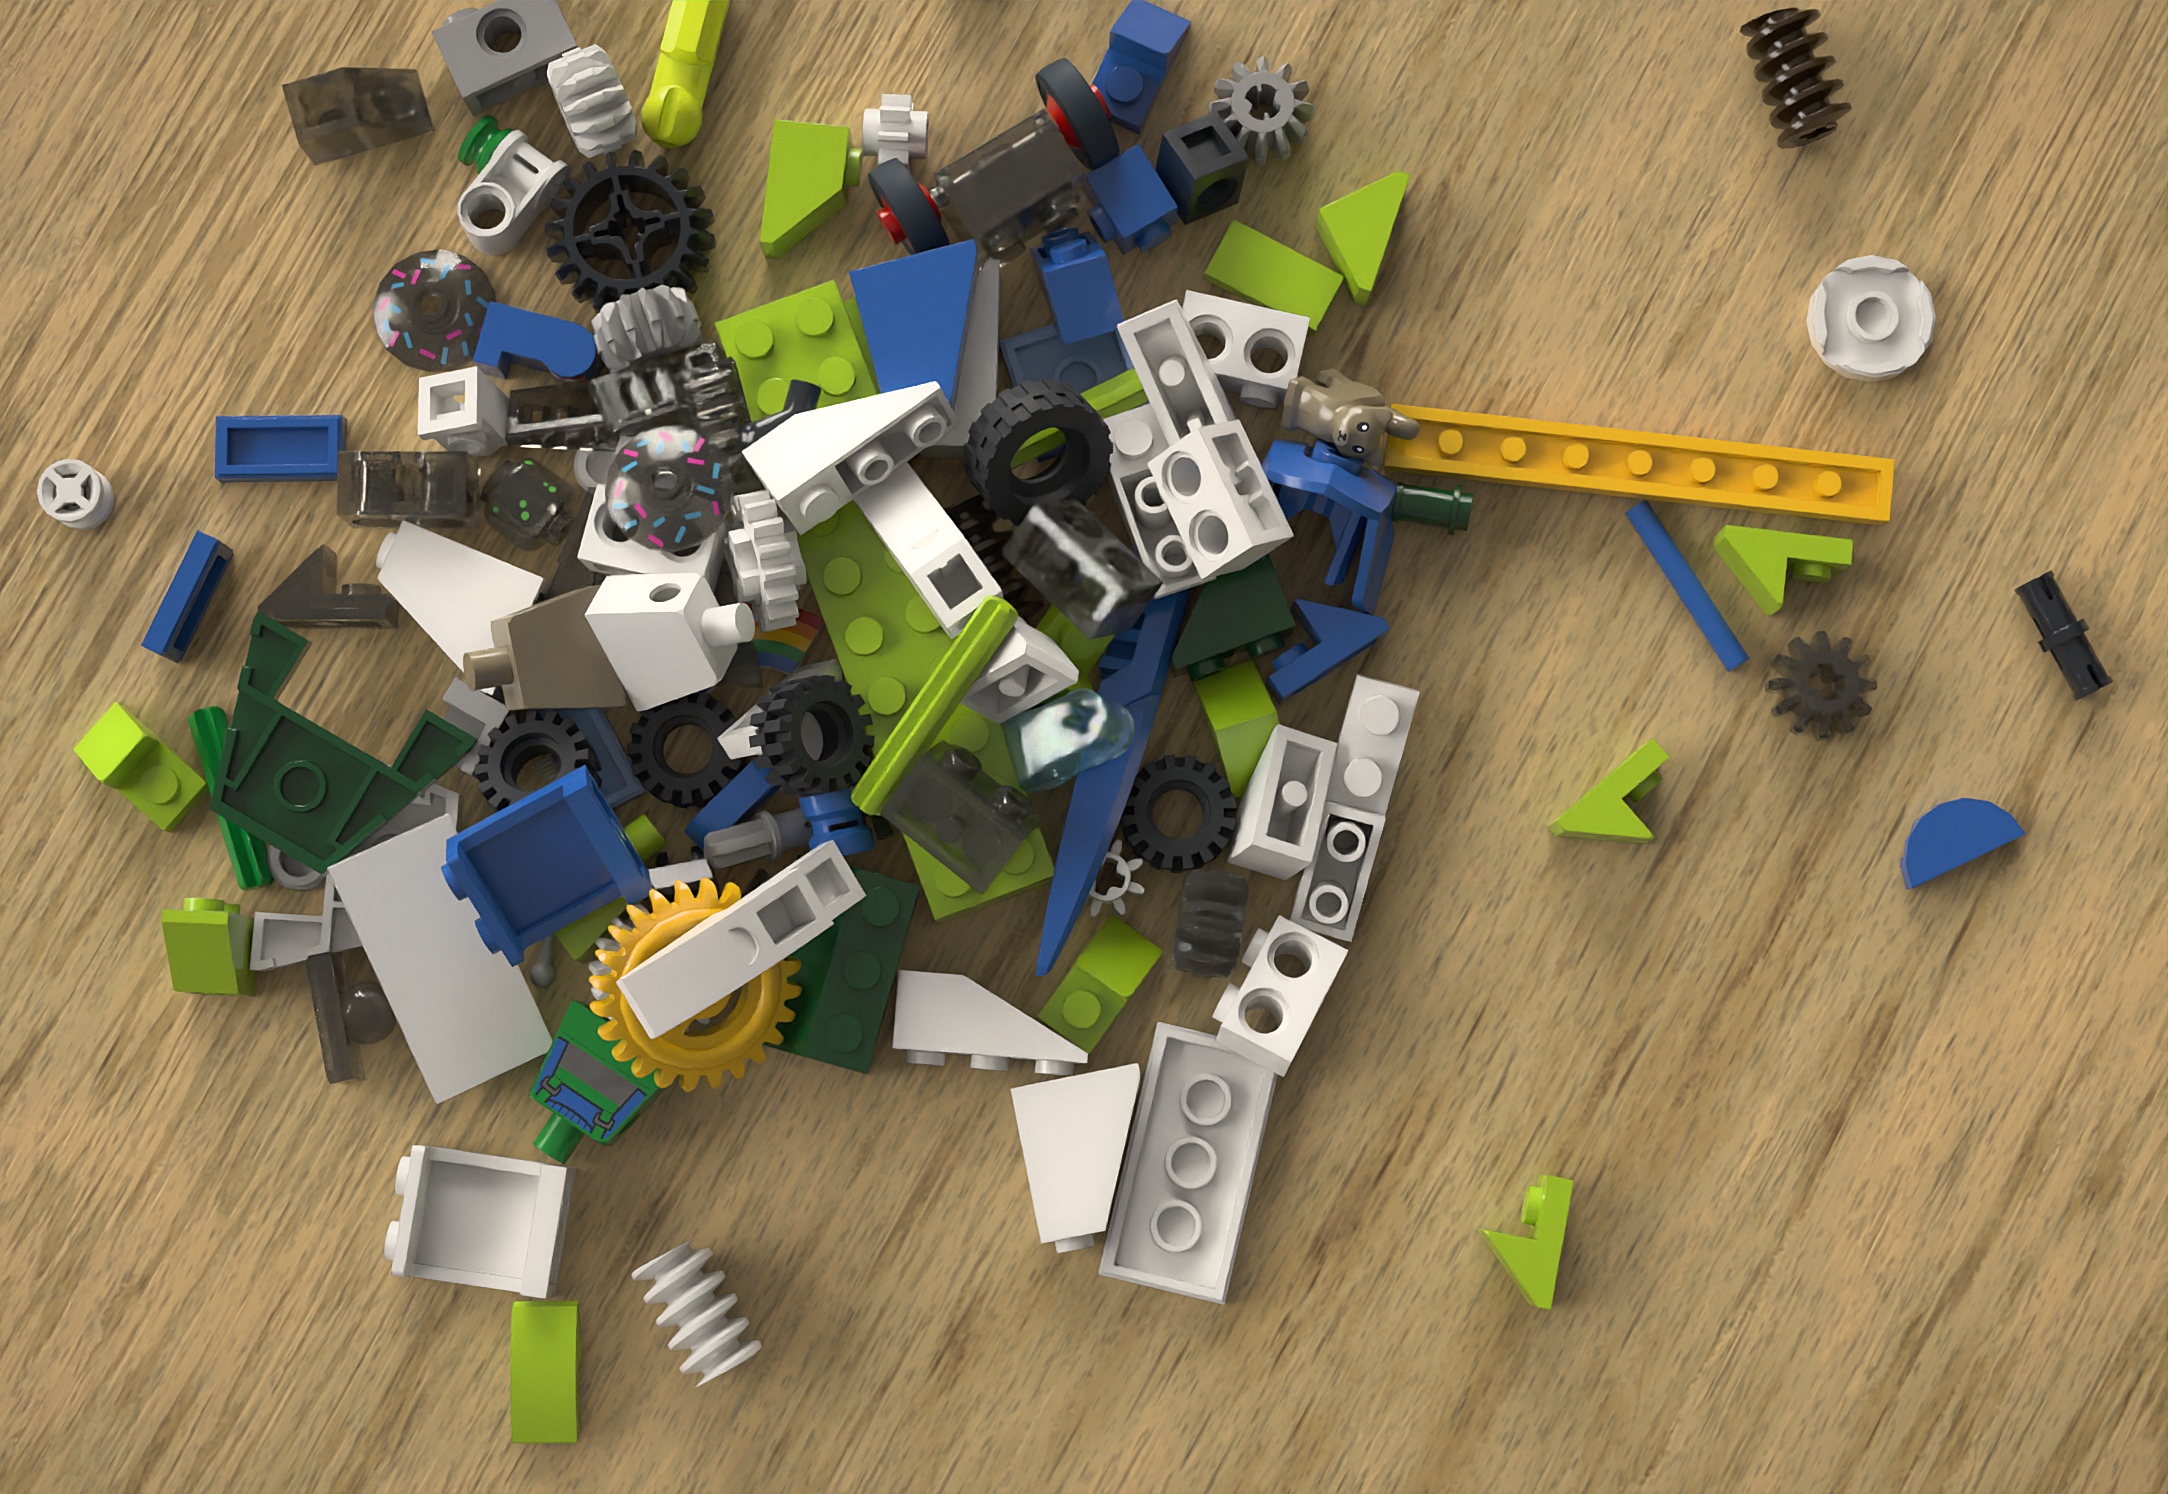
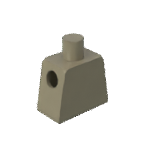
(547, 658)

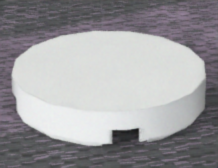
(1870, 319)

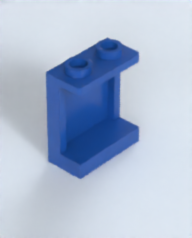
(544, 864)

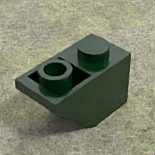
(1234, 616)

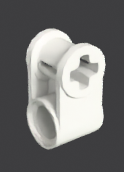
(515, 182)

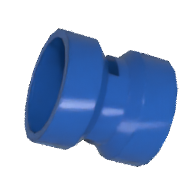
(834, 809)

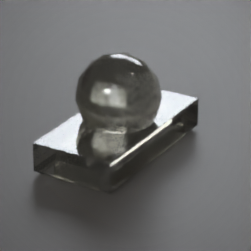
(346, 1016)

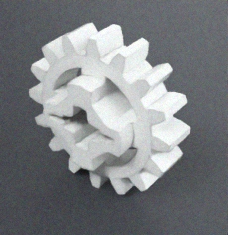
(764, 560)

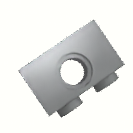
(494, 77)

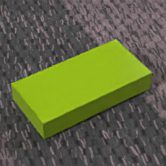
(1272, 275)

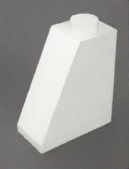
(454, 589)
(1074, 1149)

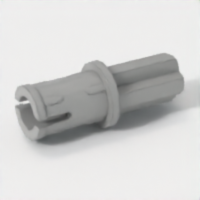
(761, 838)

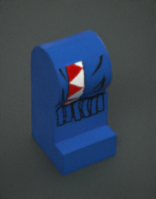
(535, 343)

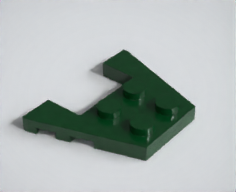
(301, 781)

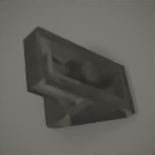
(310, 599)

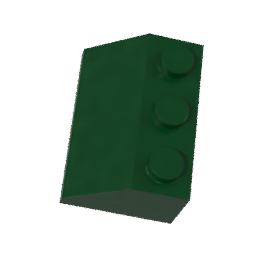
(850, 976)

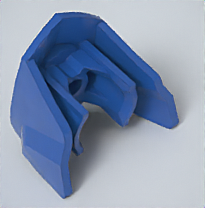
(1347, 495)

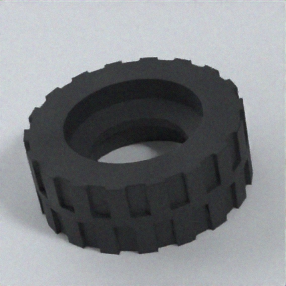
(1016, 418)

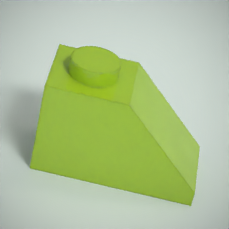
(805, 181)

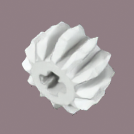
(592, 101)

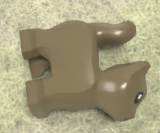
(1344, 414)

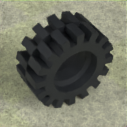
(524, 743)
(783, 743)
(648, 745)
(1217, 806)

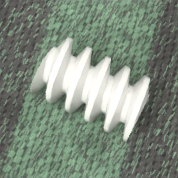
(697, 1311)

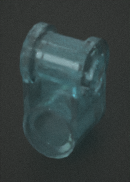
(1066, 738)

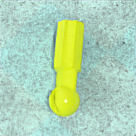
(683, 71)

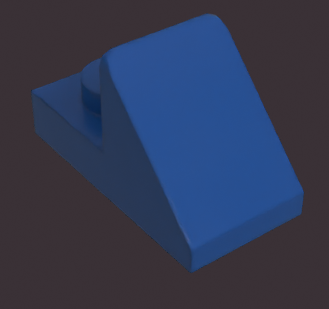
(1138, 61)
(1337, 639)

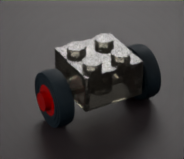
(1010, 184)

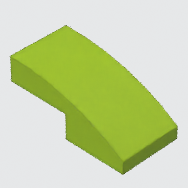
(545, 1371)

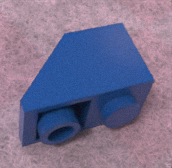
(1077, 285)

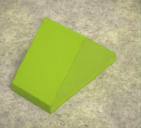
(1358, 231)
(1238, 720)

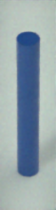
(1687, 585)

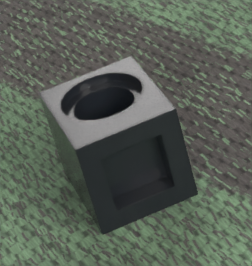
(1202, 167)

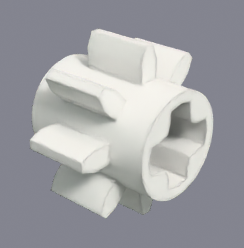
(895, 130)
(1116, 894)

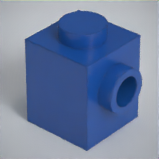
(1130, 202)

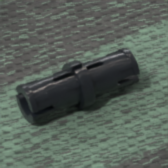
(2063, 635)

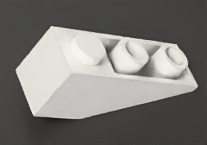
(841, 450)
(1148, 521)
(928, 548)
(959, 1017)

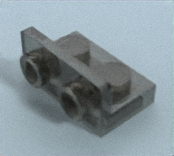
(962, 814)

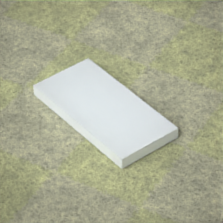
(451, 996)
(1188, 1166)

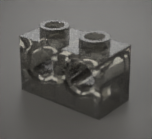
(409, 486)
(1082, 568)

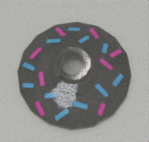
(440, 339)
(677, 516)

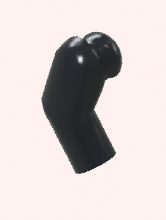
(800, 398)

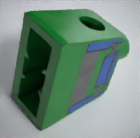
(587, 1087)

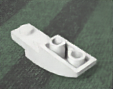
(1355, 806)
(741, 940)

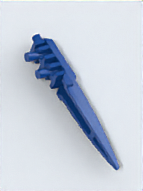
(1134, 678)

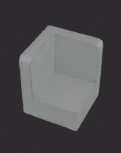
(477, 716)

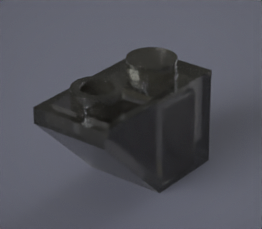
(356, 110)

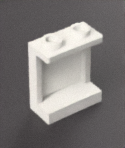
(480, 1220)

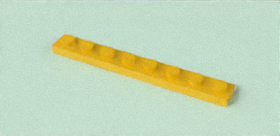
(1644, 465)

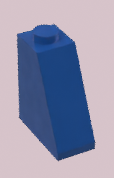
(919, 316)

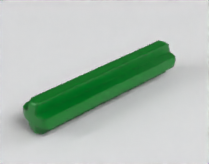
(245, 850)

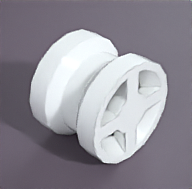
(63, 486)

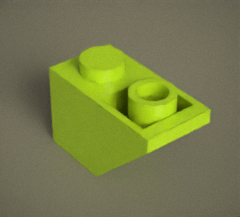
(209, 948)

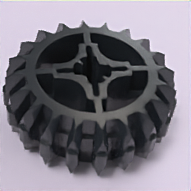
(606, 237)

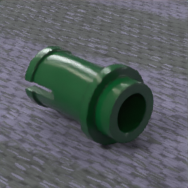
(1433, 507)

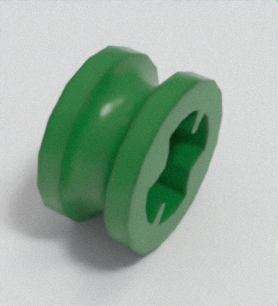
(482, 142)

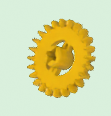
(696, 1051)

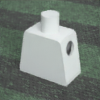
(666, 634)

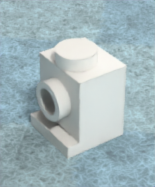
(467, 426)

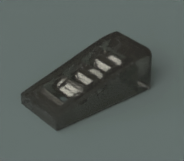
(650, 376)
(705, 379)
(572, 433)

